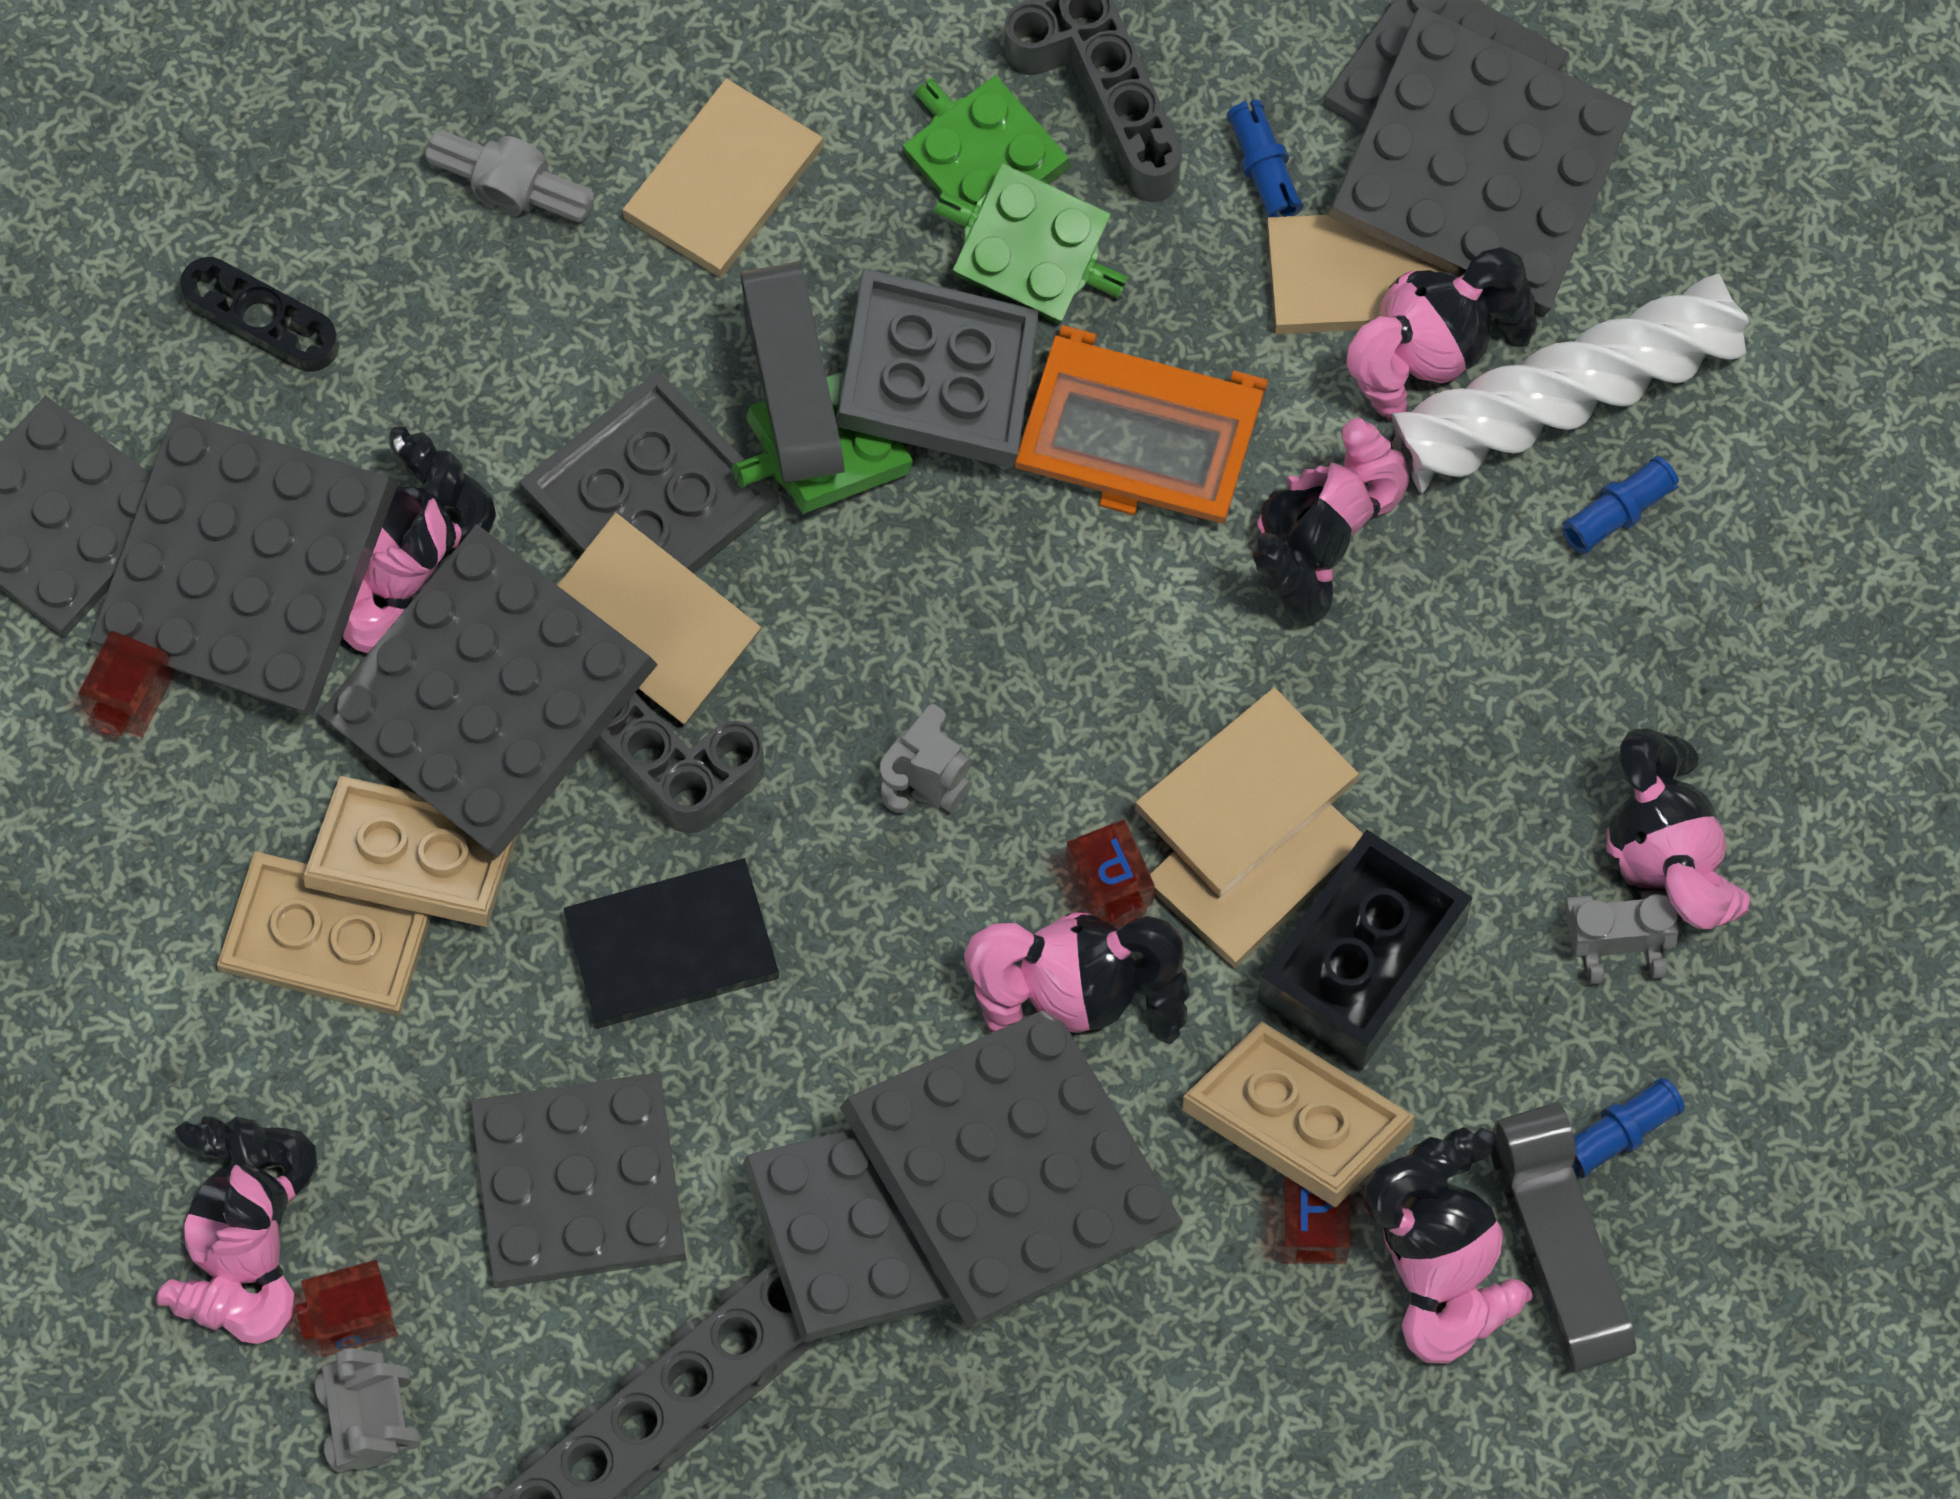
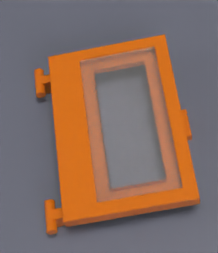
(1140, 429)

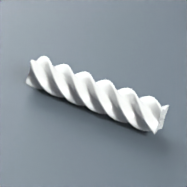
(1568, 379)

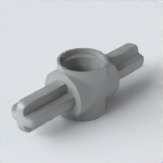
(510, 175)

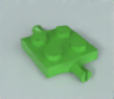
(977, 135)
(1030, 243)
(866, 460)

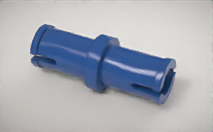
(1264, 159)
(1620, 505)
(1625, 1125)

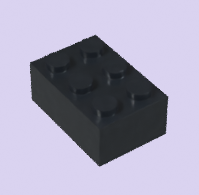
(1364, 949)

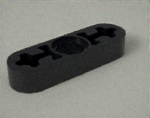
(231, 279)

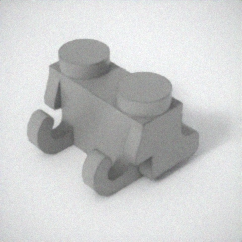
(927, 763)
(1622, 928)
(364, 1410)

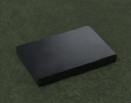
(671, 943)

